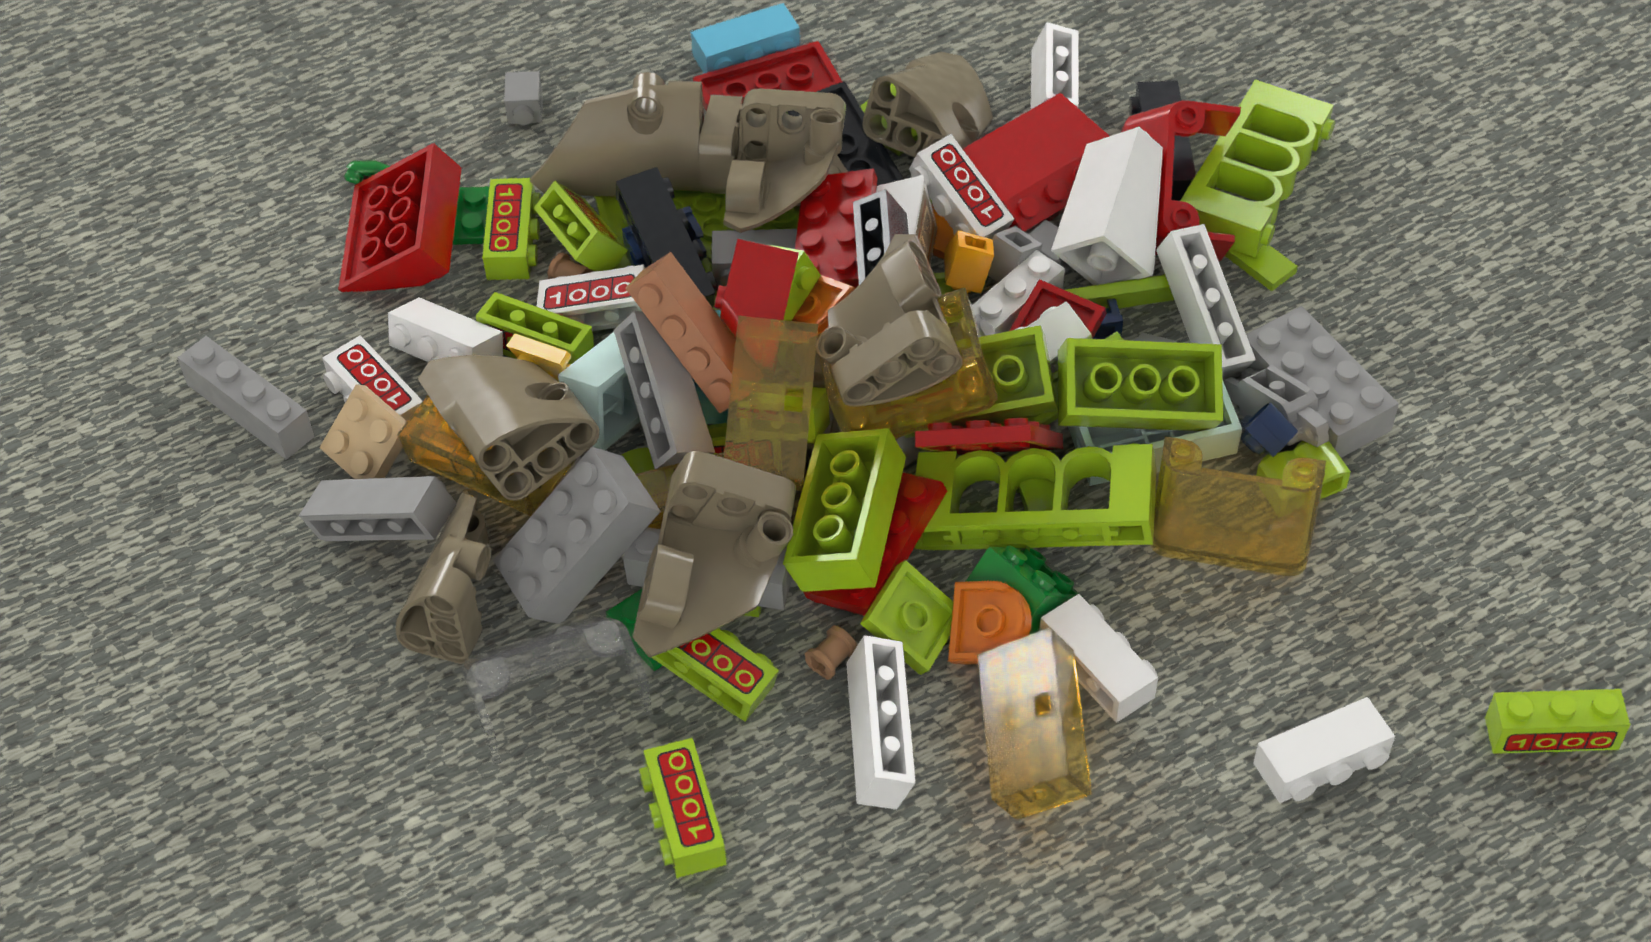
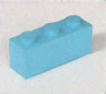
(745, 38)

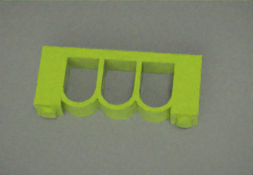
(1276, 113)
(1126, 522)

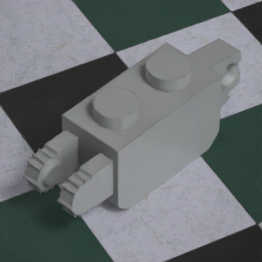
(1287, 394)

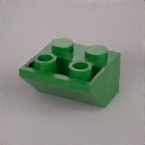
(1029, 575)

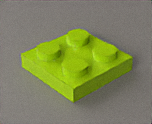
(914, 613)

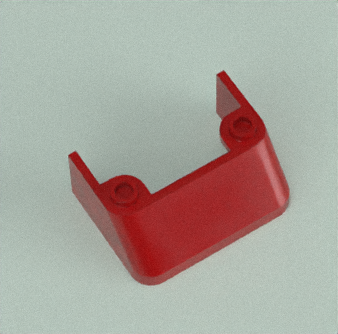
(1183, 119)
(756, 283)

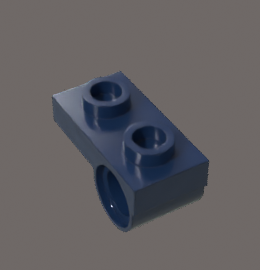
(1266, 430)

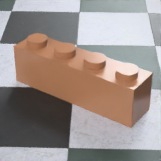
(687, 326)

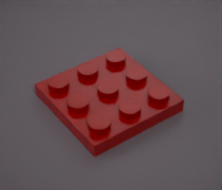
(1014, 436)

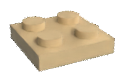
(364, 435)

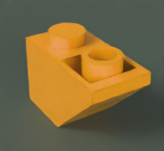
(968, 261)

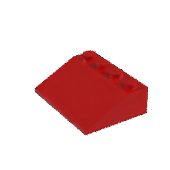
(1035, 159)
(402, 224)

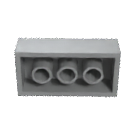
(1346, 393)
(576, 536)

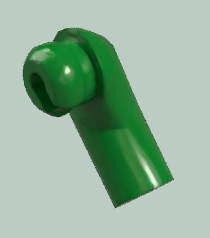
(357, 170)

